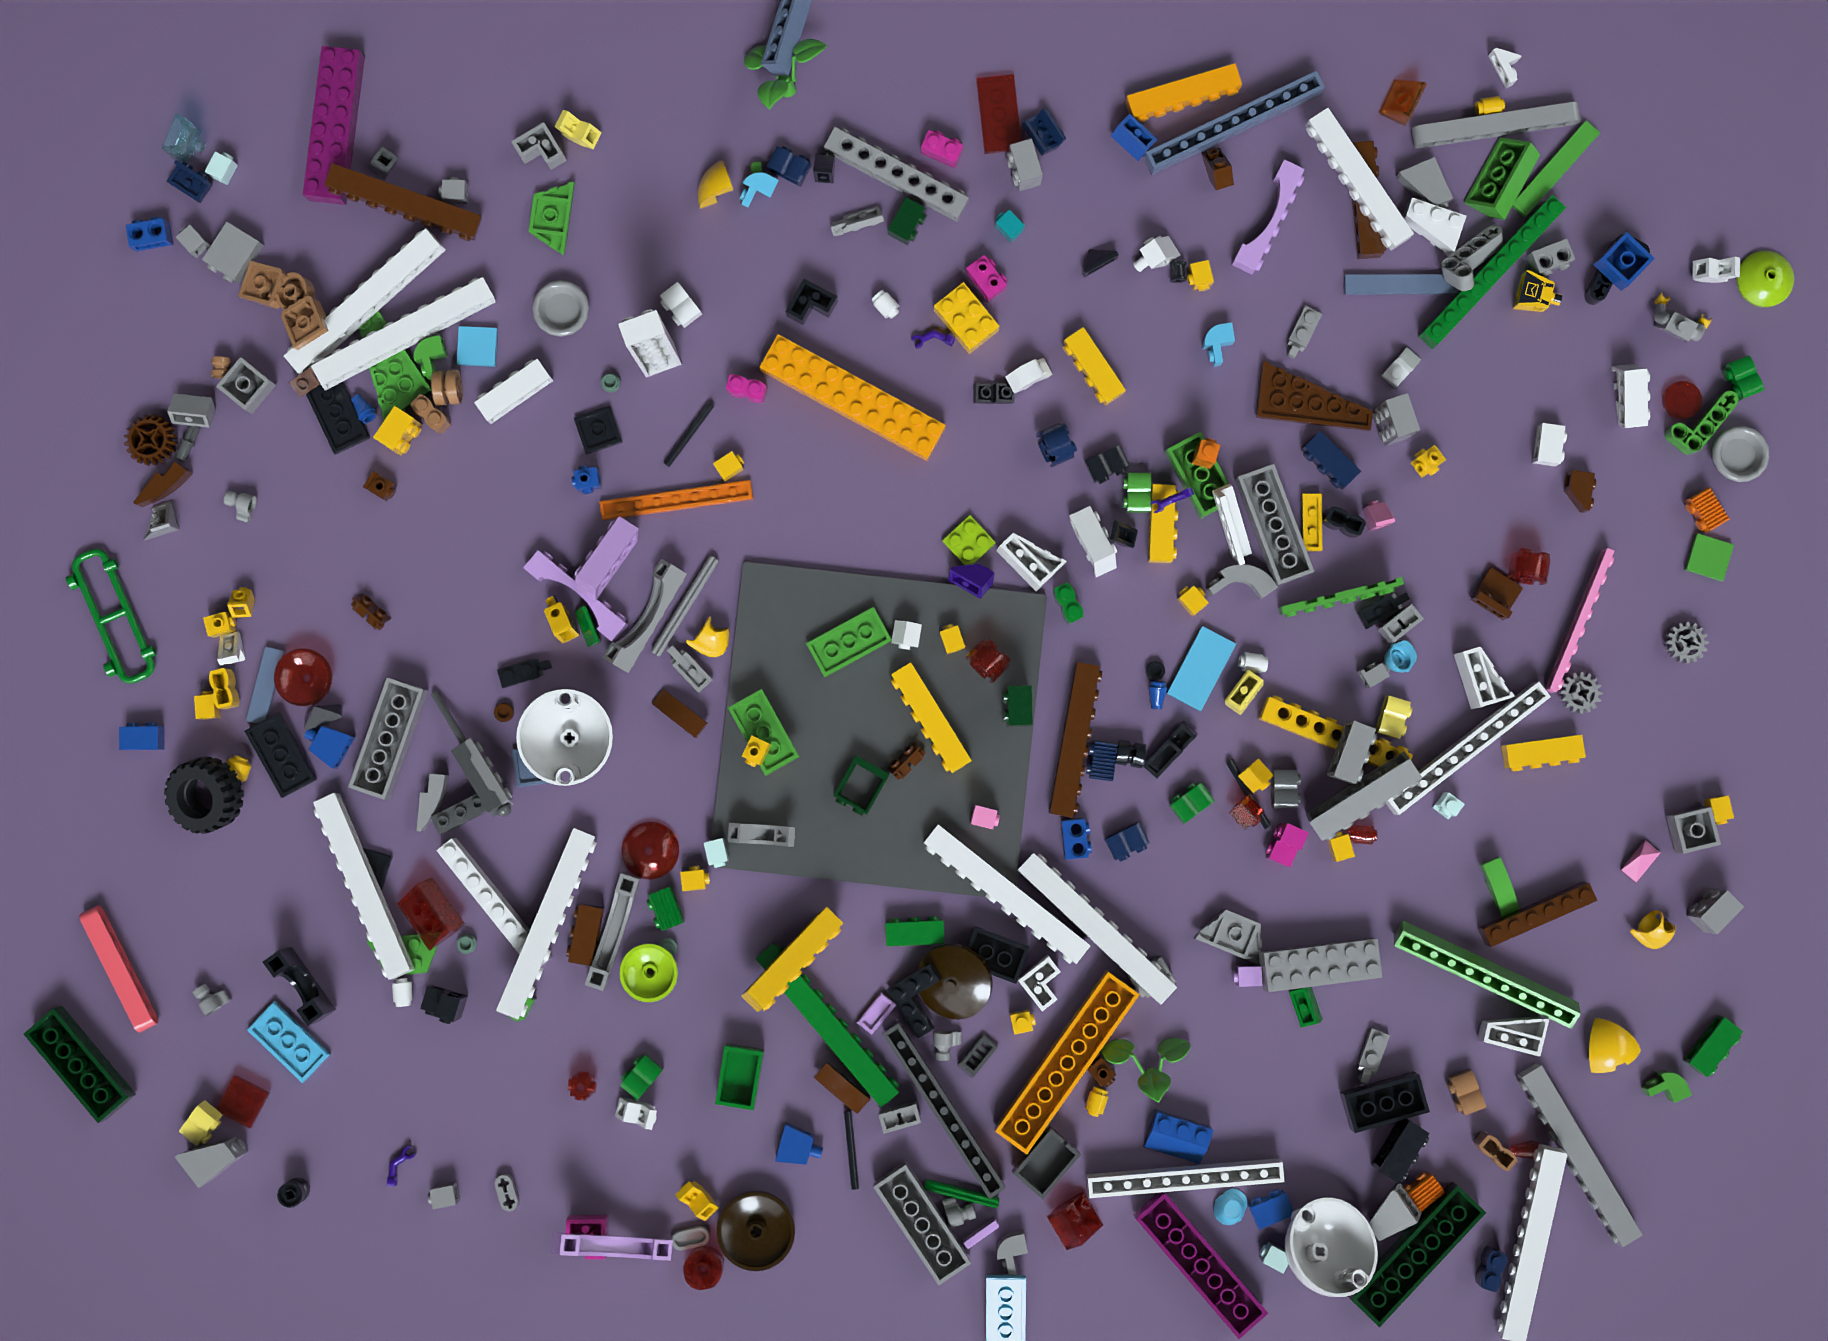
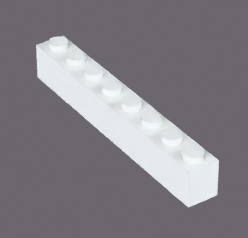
(1359, 179)
(485, 893)

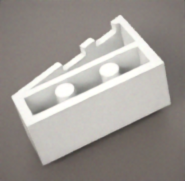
(1435, 223)
(1633, 395)
(1029, 561)
(1480, 679)
(1518, 1034)

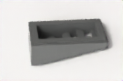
(966, 1068)

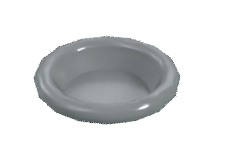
(560, 308)
(1740, 453)

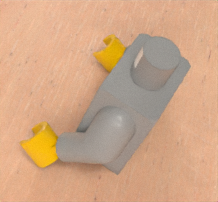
(1677, 324)

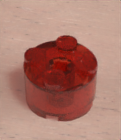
(1529, 567)
(988, 660)
(711, 1275)

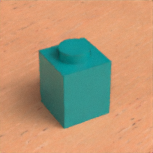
(1009, 225)

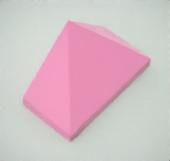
(1640, 861)

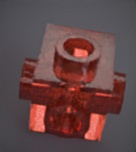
(587, 1081)

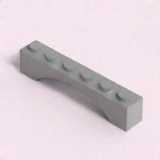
(666, 583)
(614, 931)

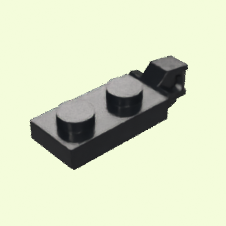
(1381, 609)
(522, 672)

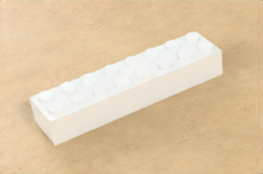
(649, 342)

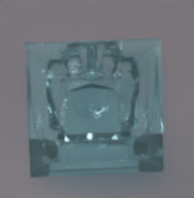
(183, 139)

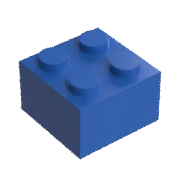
(1624, 261)

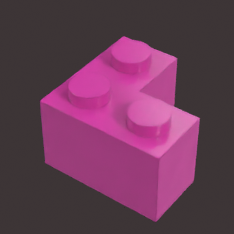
(1286, 843)
(588, 1225)

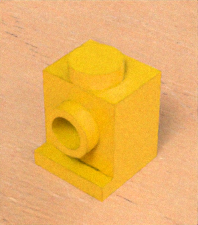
(241, 598)

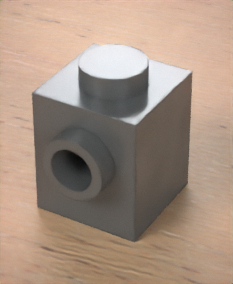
(383, 162)

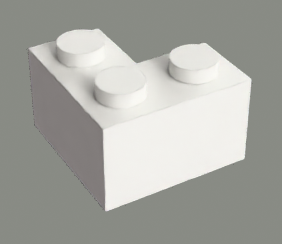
(1035, 982)

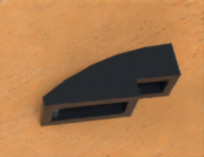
(1170, 749)

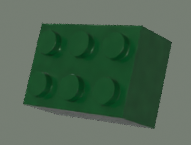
(1018, 706)

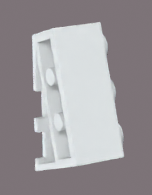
(1094, 540)

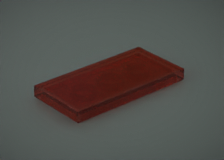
(998, 113)

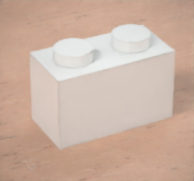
(1549, 444)

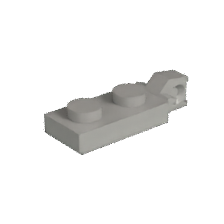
(857, 220)
(1303, 331)
(689, 669)
(1372, 1054)

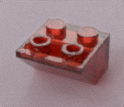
(1075, 1221)

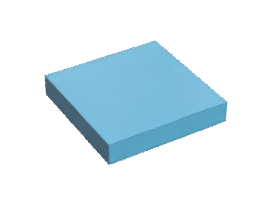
(477, 346)

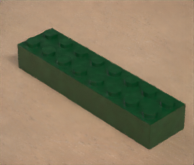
(1418, 1253)

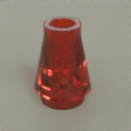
(1525, 1149)

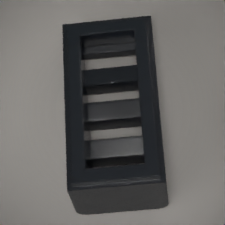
(1123, 534)

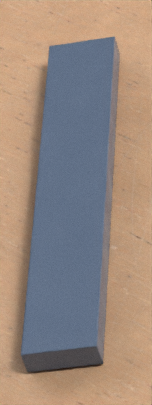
(1398, 284)

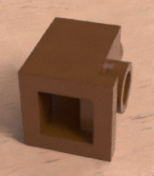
(374, 481)
(1098, 1065)

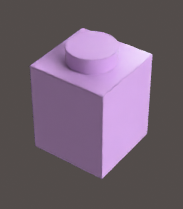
(1247, 975)

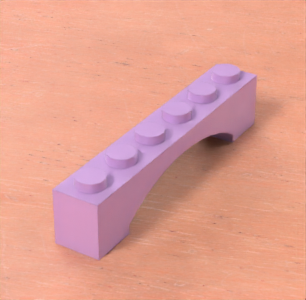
(1286, 179)
(609, 623)
(611, 1246)

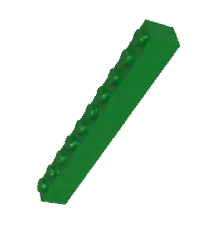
(1492, 271)
(835, 1033)

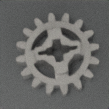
(1696, 644)
(1577, 685)

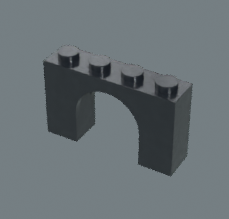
(289, 965)

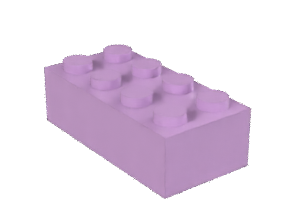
(606, 558)

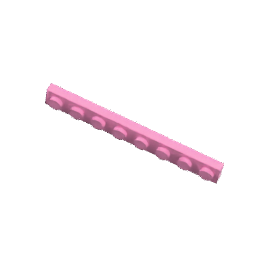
(1582, 614)

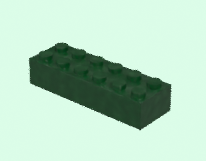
(79, 1064)

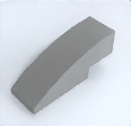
(430, 802)

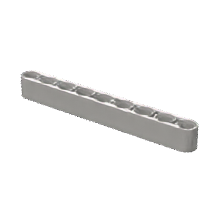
(1496, 125)

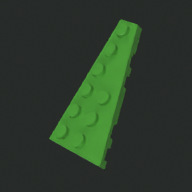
(395, 378)
(1345, 597)

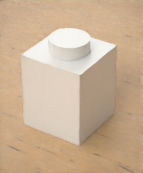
(906, 634)

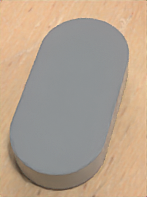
(690, 1237)

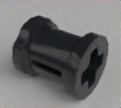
(1178, 271)

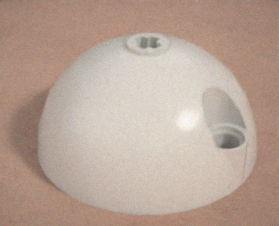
(544, 734)
(1341, 1244)

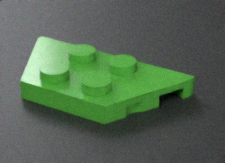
(552, 216)
(418, 953)

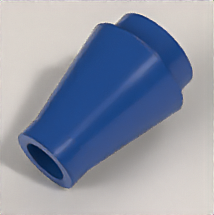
(364, 410)
(1157, 694)

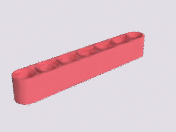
(118, 968)

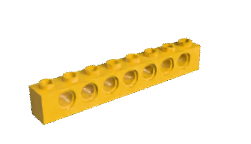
(1270, 715)

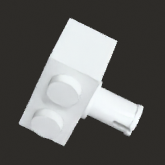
(1156, 253)

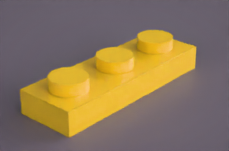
(1312, 521)

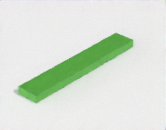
(1555, 168)

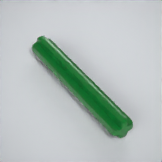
(961, 1193)

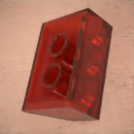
(430, 913)

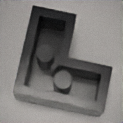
(810, 297)
(443, 1004)

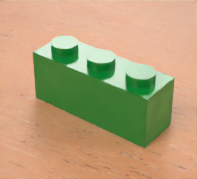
(914, 931)
(1713, 1046)

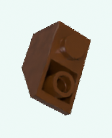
(1218, 168)
(1579, 489)

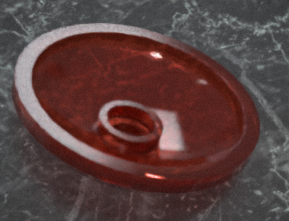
(291, 672)
(663, 845)

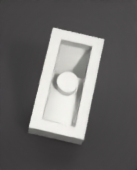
(1501, 61)
(1401, 367)
(230, 649)

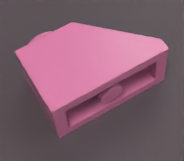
(1377, 515)
(984, 817)

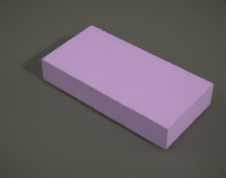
(876, 1013)
(981, 1232)

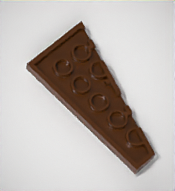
(1300, 401)

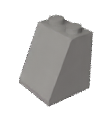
(210, 1160)

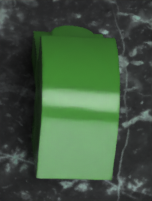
(428, 351)
(1672, 1084)

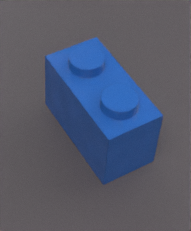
(1133, 137)
(141, 737)
(1270, 1208)

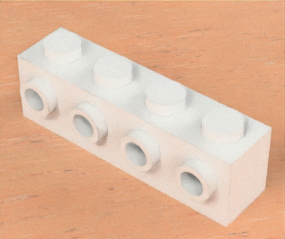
(513, 391)

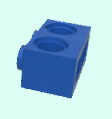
(149, 239)
(1070, 839)

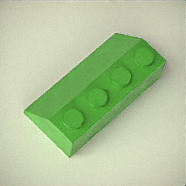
(1502, 177)

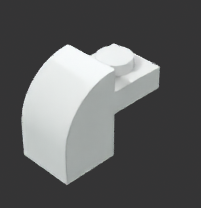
(1716, 270)
(1028, 375)
(636, 1112)

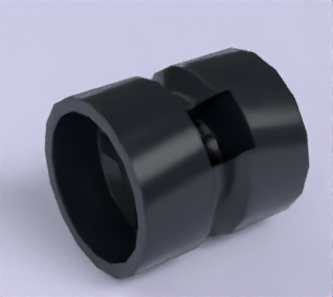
(1124, 750)
(293, 1192)

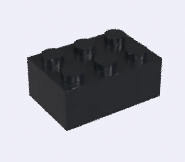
(1000, 953)
(1400, 1150)

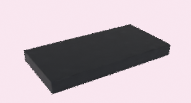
(337, 417)
(280, 755)

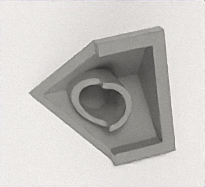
(162, 521)

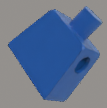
(329, 745)
(797, 1146)

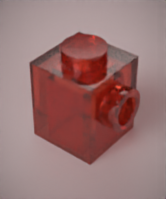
(1247, 812)

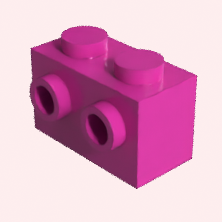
(941, 148)
(986, 278)

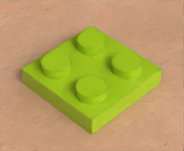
(968, 541)

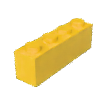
(1094, 367)
(1162, 526)
(1543, 751)

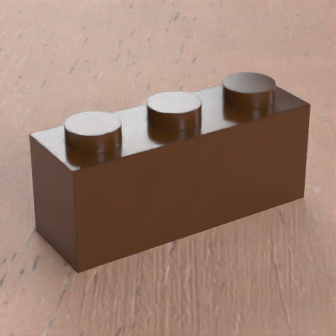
(585, 934)

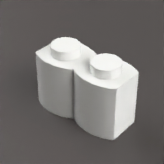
(680, 305)

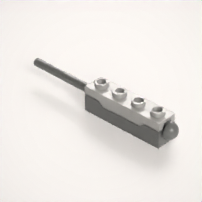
(477, 767)

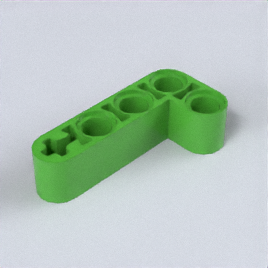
(1706, 420)

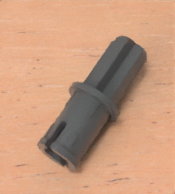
(187, 442)

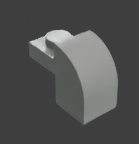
(1009, 1246)

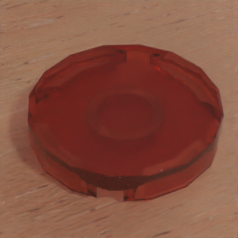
(1682, 400)

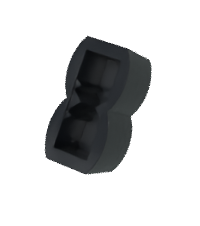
(1106, 464)
(1339, 519)

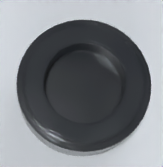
(1155, 670)

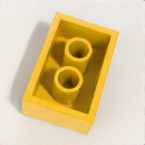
(966, 318)

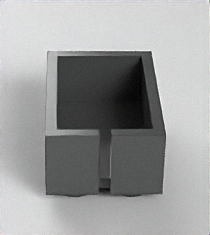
(1046, 1162)

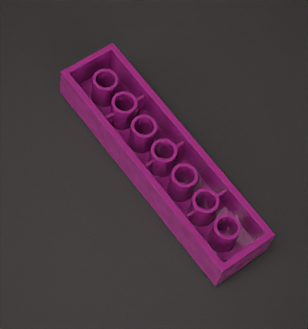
(333, 120)
(1200, 1264)

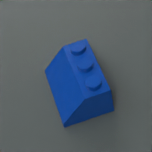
(1178, 1136)

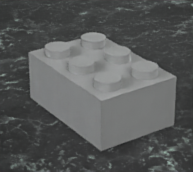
(1396, 420)
(1352, 752)

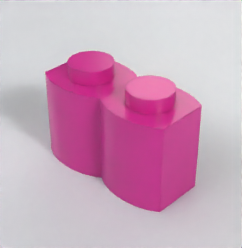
(751, 389)

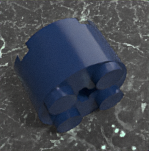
(1056, 444)

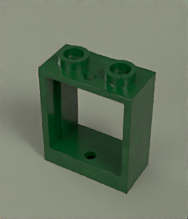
(869, 767)

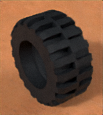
(183, 800)

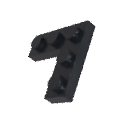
(904, 994)

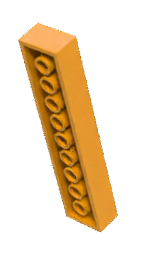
(852, 397)
(1066, 1062)

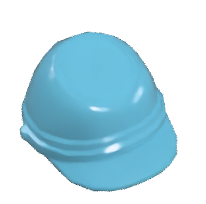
(1400, 656)
(1230, 1207)

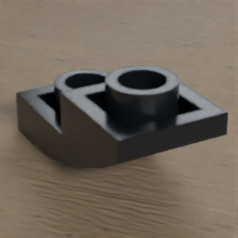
(992, 393)

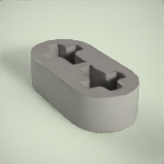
(502, 1193)

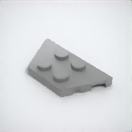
(1234, 935)

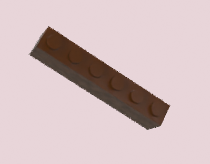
(1367, 240)
(1537, 914)

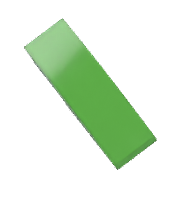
(1499, 886)

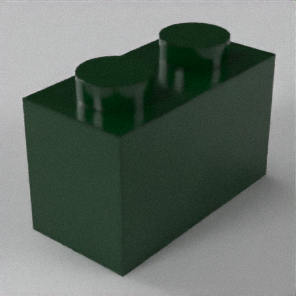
(907, 221)

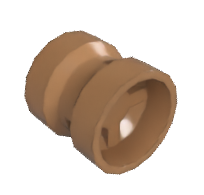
(220, 366)

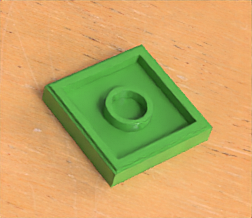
(1709, 557)

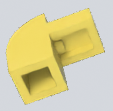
(577, 131)

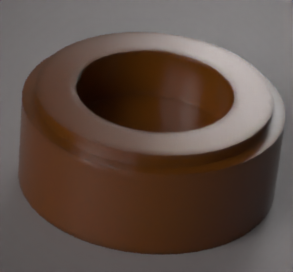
(504, 712)

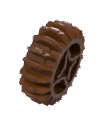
(156, 435)

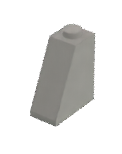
(1426, 183)
(1394, 1213)

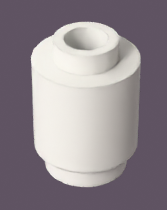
(885, 304)
(1254, 662)
(402, 992)

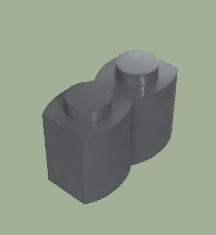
(1284, 788)

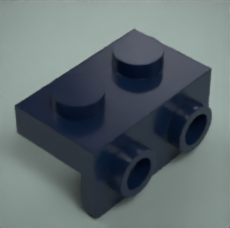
(1044, 132)
(189, 182)

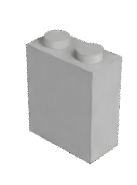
(232, 253)

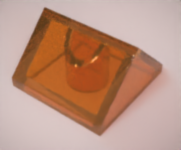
(1402, 100)

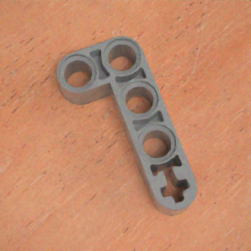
(1459, 265)

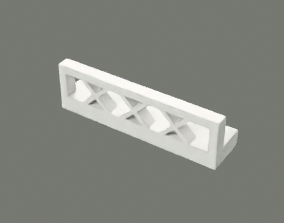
(1232, 523)

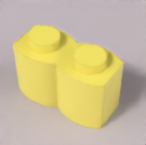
(1393, 717)
(201, 1123)

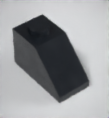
(824, 168)

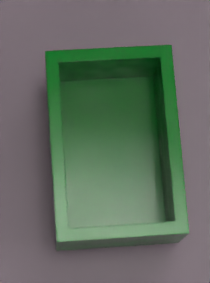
(739, 1076)

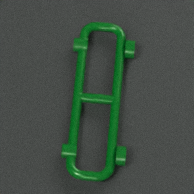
(114, 666)

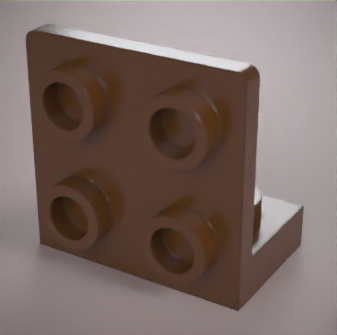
(1497, 594)

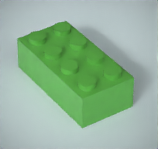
(1199, 478)

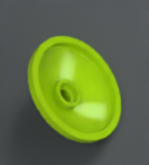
(1755, 283)
(636, 978)

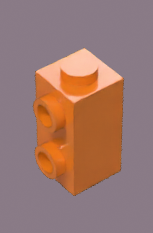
(1206, 453)

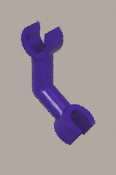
(946, 338)
(1173, 498)
(392, 1177)

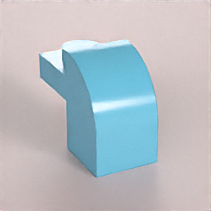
(757, 182)
(1217, 337)

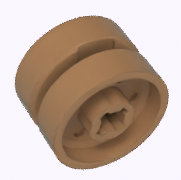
(447, 387)

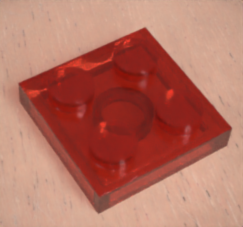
(243, 1101)

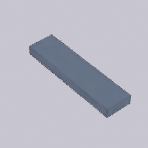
(264, 686)

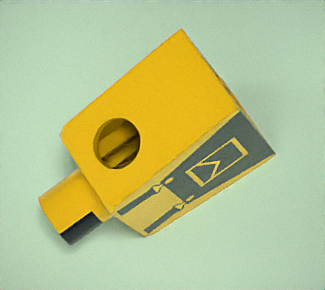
(1535, 293)
(560, 620)

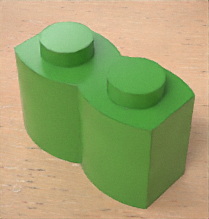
(1137, 492)

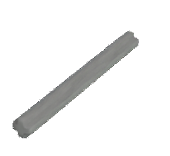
(684, 606)

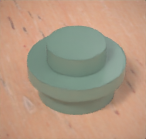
(610, 382)
(466, 943)
(669, 944)

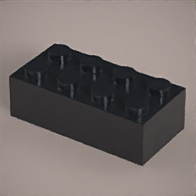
(1384, 1102)

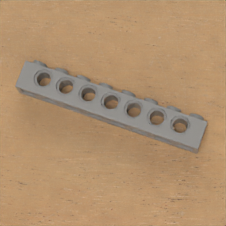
(901, 183)

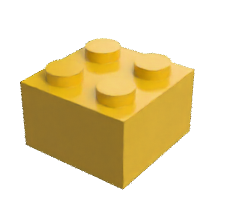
(398, 431)

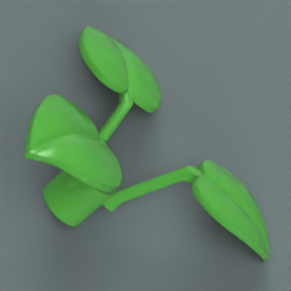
(783, 86)
(1153, 1081)

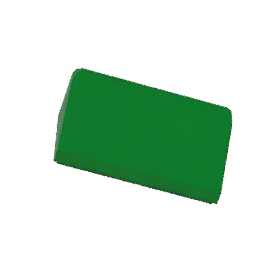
(587, 626)
(1305, 1006)

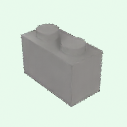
(191, 410)

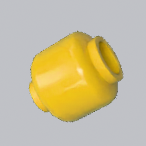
(240, 765)

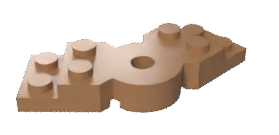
(293, 293)

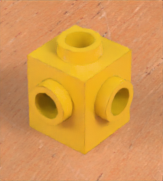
(1425, 464)

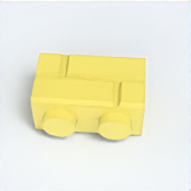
(1244, 692)

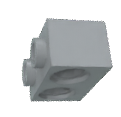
(1549, 255)
(1400, 624)
(899, 1117)

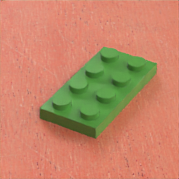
(849, 642)
(757, 718)

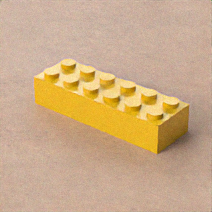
(789, 962)

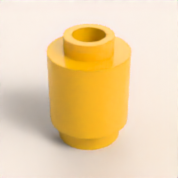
(1489, 105)
(1096, 1101)

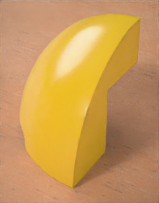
(713, 183)
(1610, 1046)

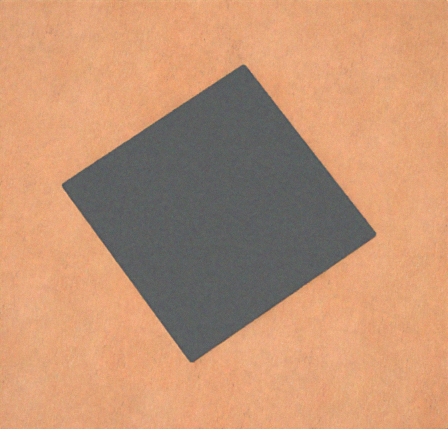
(865, 717)

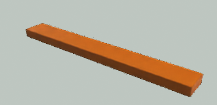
(676, 500)

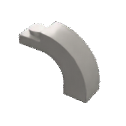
(1252, 576)
(761, 834)

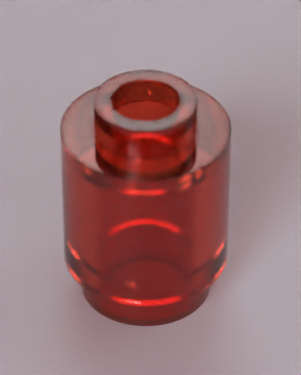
(1362, 834)

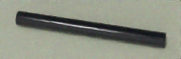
(688, 435)
(1235, 772)
(851, 1150)

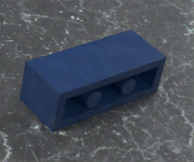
(1330, 460)

